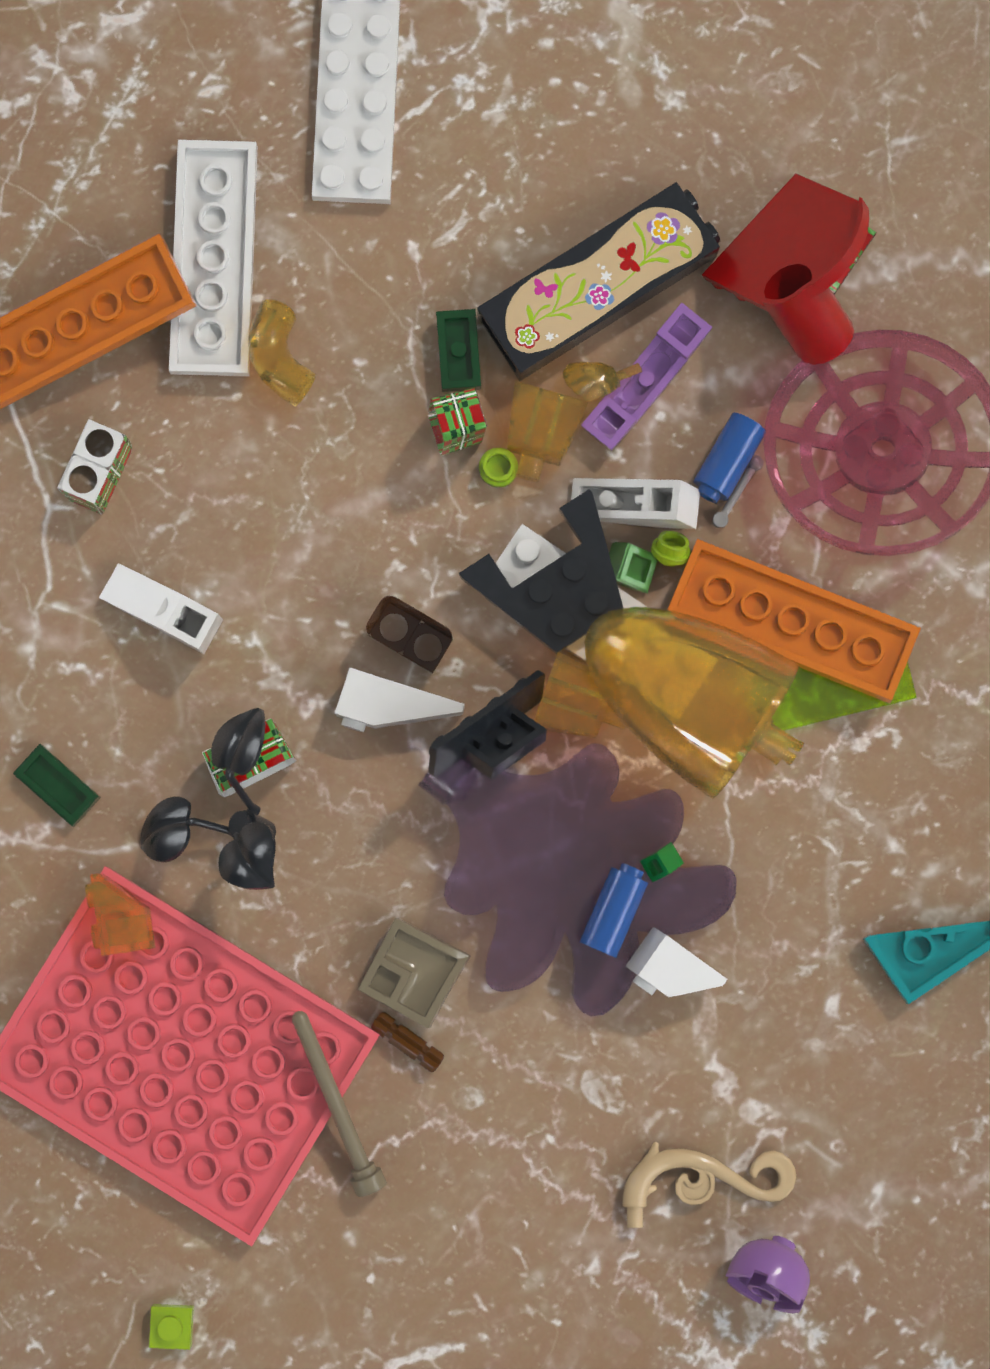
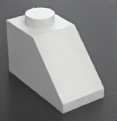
(670, 967)

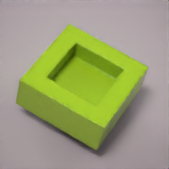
(171, 1326)

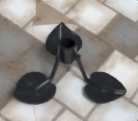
(250, 856)

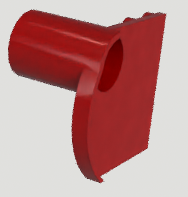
(791, 260)

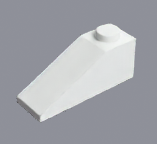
(643, 501)
(385, 703)

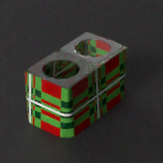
(457, 421)

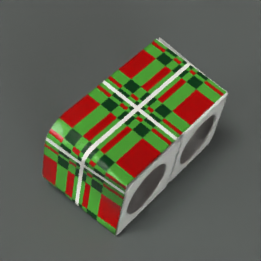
(106, 479)
(273, 758)

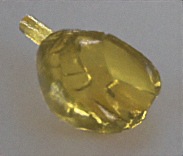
(596, 378)

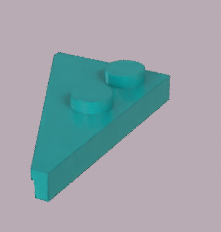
(927, 956)

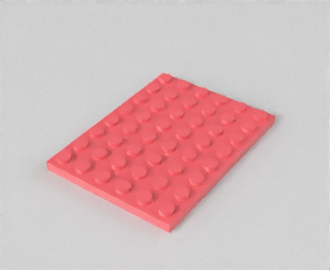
(180, 1062)

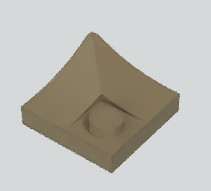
(413, 972)

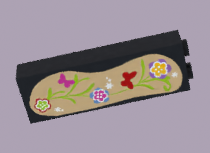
(599, 280)

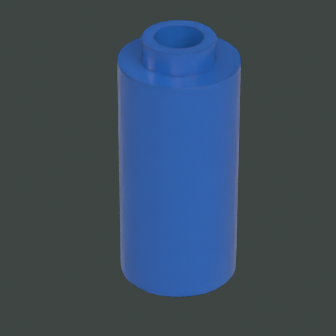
(729, 458)
(614, 910)

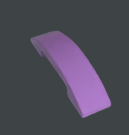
(659, 365)

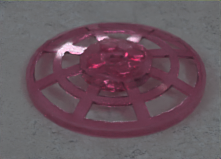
(878, 422)

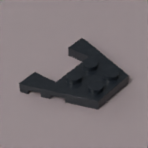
(565, 595)

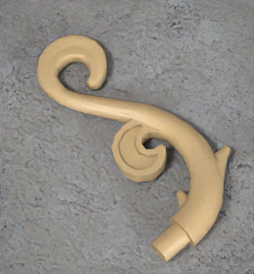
(654, 1163)

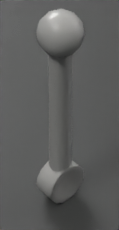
(720, 519)

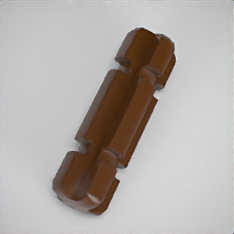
(407, 1041)

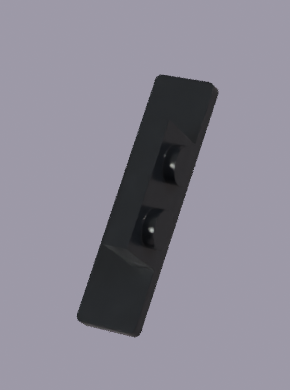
(495, 734)

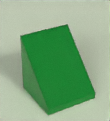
(662, 862)

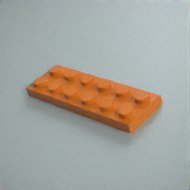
(89, 317)
(797, 620)

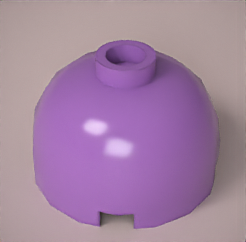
(770, 1272)

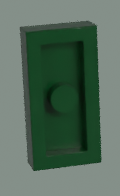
(458, 350)

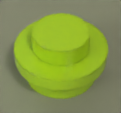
(498, 467)
(671, 548)

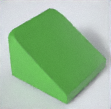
(632, 566)

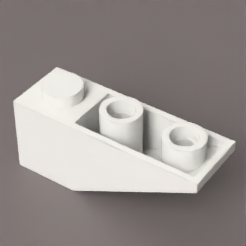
(161, 608)

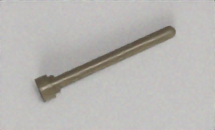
(366, 1176)

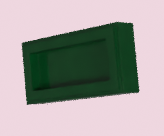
(56, 785)

